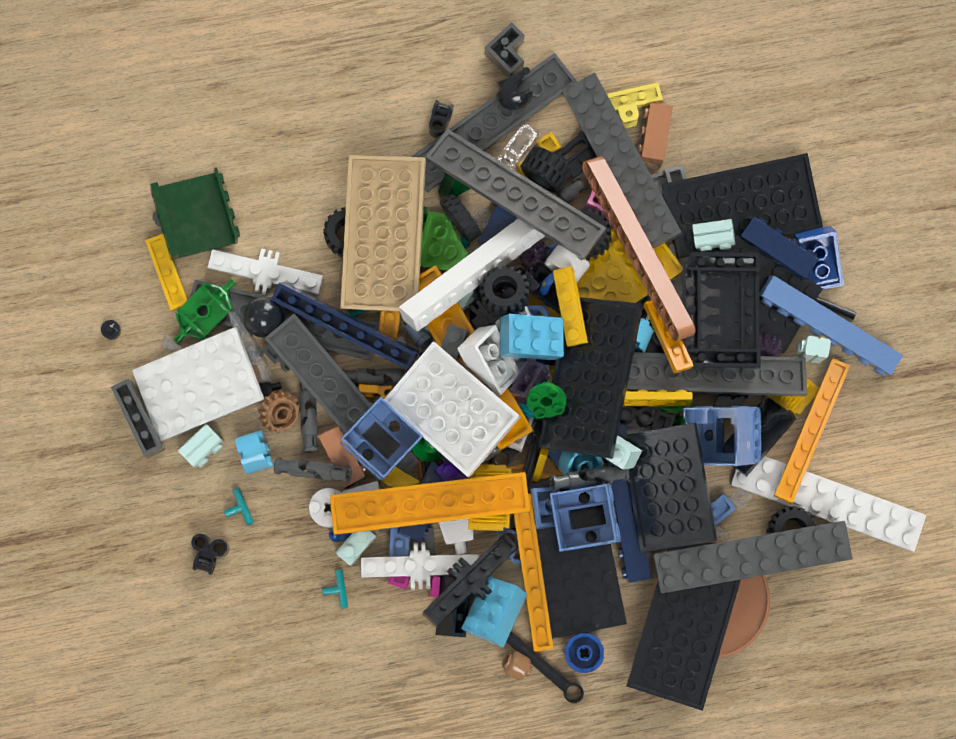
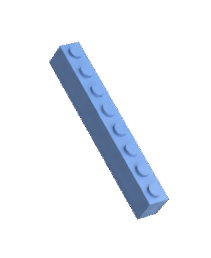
(830, 325)

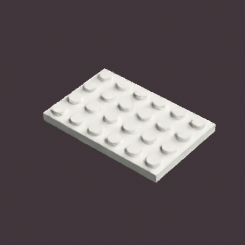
(198, 384)
(452, 409)

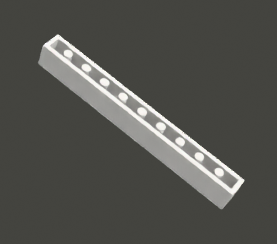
(468, 274)

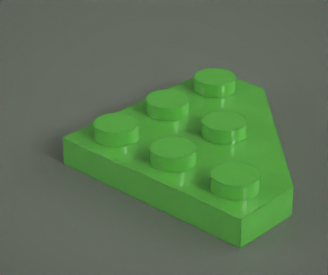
(440, 243)

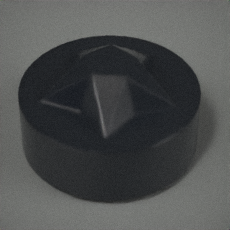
(110, 329)

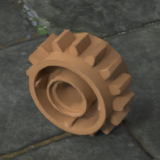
(287, 415)

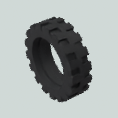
(460, 217)

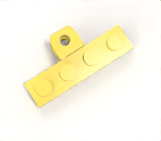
(629, 100)

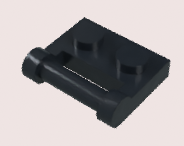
(576, 160)

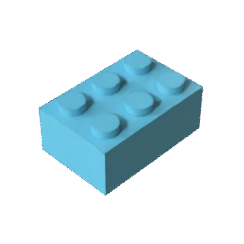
(531, 337)
(496, 615)

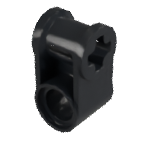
(440, 116)

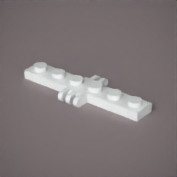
(264, 271)
(417, 565)

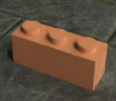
(655, 133)
(340, 456)

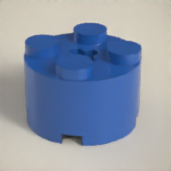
(595, 652)

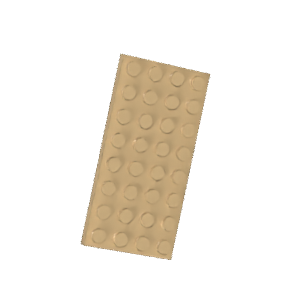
(382, 232)

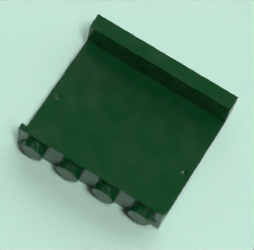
(195, 215)

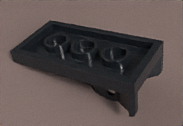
(774, 423)

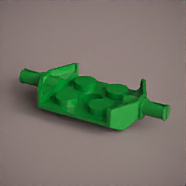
(218, 306)

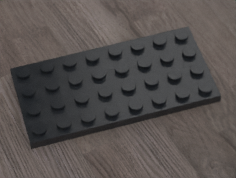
(774, 190)
(594, 380)
(579, 582)
(683, 641)

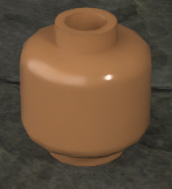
(517, 665)

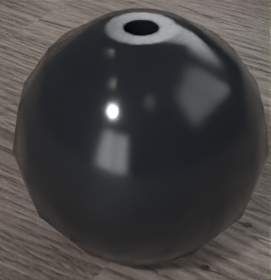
(262, 317)

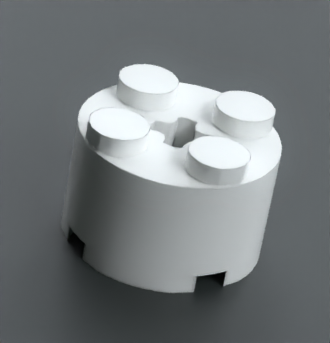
(564, 258)
(317, 507)

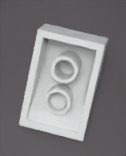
(483, 357)

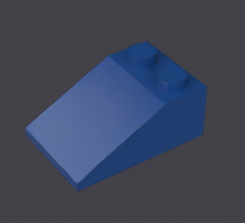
(824, 242)

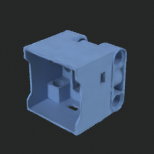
(383, 415)
(746, 434)
(569, 500)

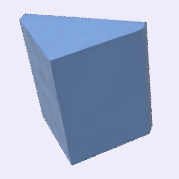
(542, 507)

